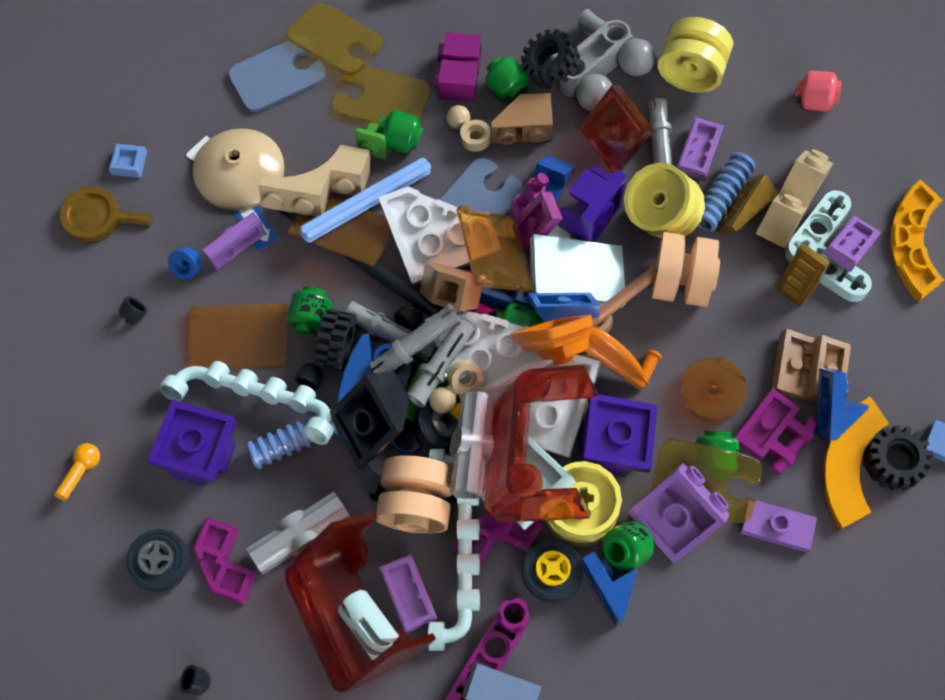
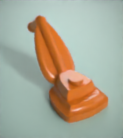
(572, 335)

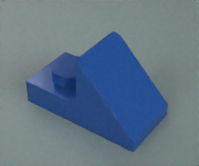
(558, 173)
(567, 304)
(833, 412)
(614, 594)

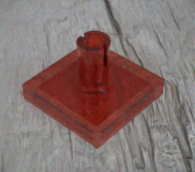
(616, 128)

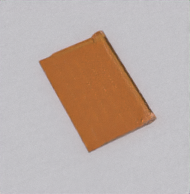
(359, 238)
(494, 250)
(238, 335)

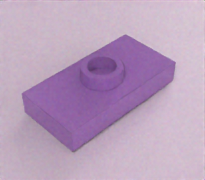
(700, 148)
(234, 241)
(852, 243)
(780, 526)
(408, 593)

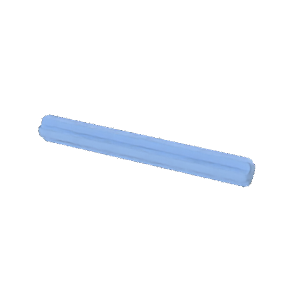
(364, 200)

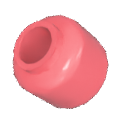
(818, 90)

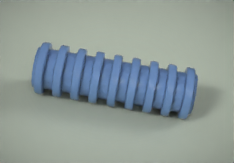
(725, 189)
(280, 443)

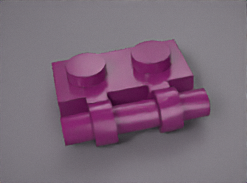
(535, 210)
(768, 423)

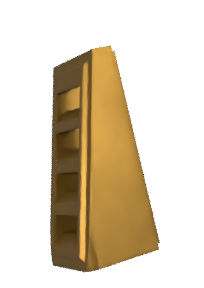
(751, 199)
(803, 275)

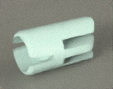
(367, 623)

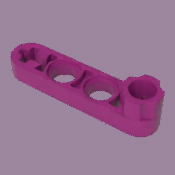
(481, 657)

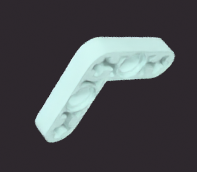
(816, 242)

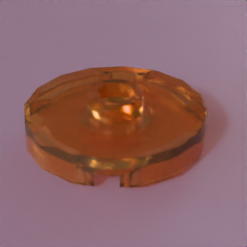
(717, 374)

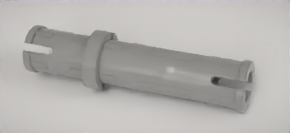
(662, 129)
(379, 325)
(404, 350)
(435, 370)

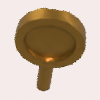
(94, 215)

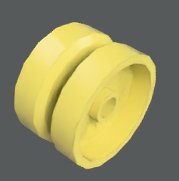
(695, 54)
(664, 200)
(601, 496)

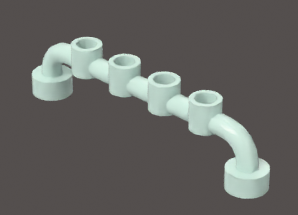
(245, 383)
(467, 565)

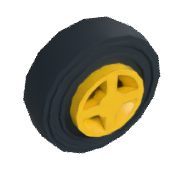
(559, 560)

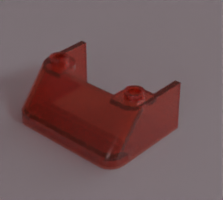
(512, 485)
(319, 583)

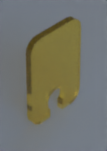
(330, 35)
(382, 94)
(717, 468)

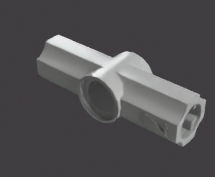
(471, 445)
(296, 532)

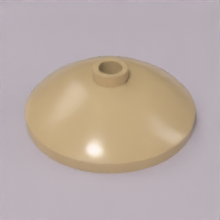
(235, 183)

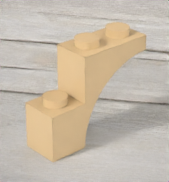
(309, 192)
(794, 197)

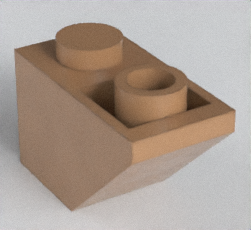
(524, 120)
(450, 286)

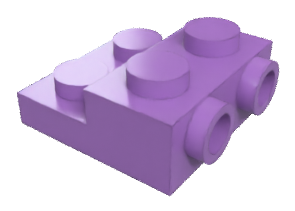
(680, 512)

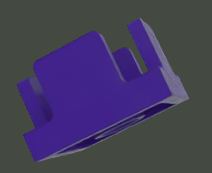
(598, 202)
(618, 434)
(194, 443)

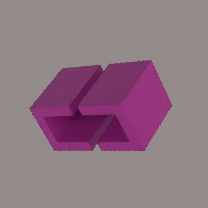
(459, 65)

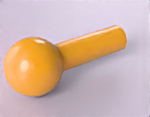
(84, 457)

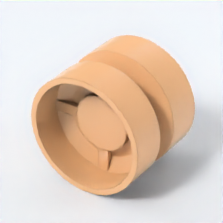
(694, 270)
(415, 494)

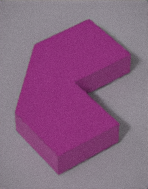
(507, 532)
(222, 576)

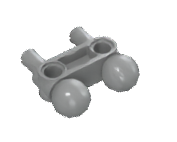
(600, 53)

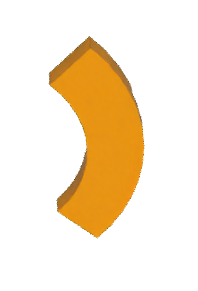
(908, 241)
(843, 467)

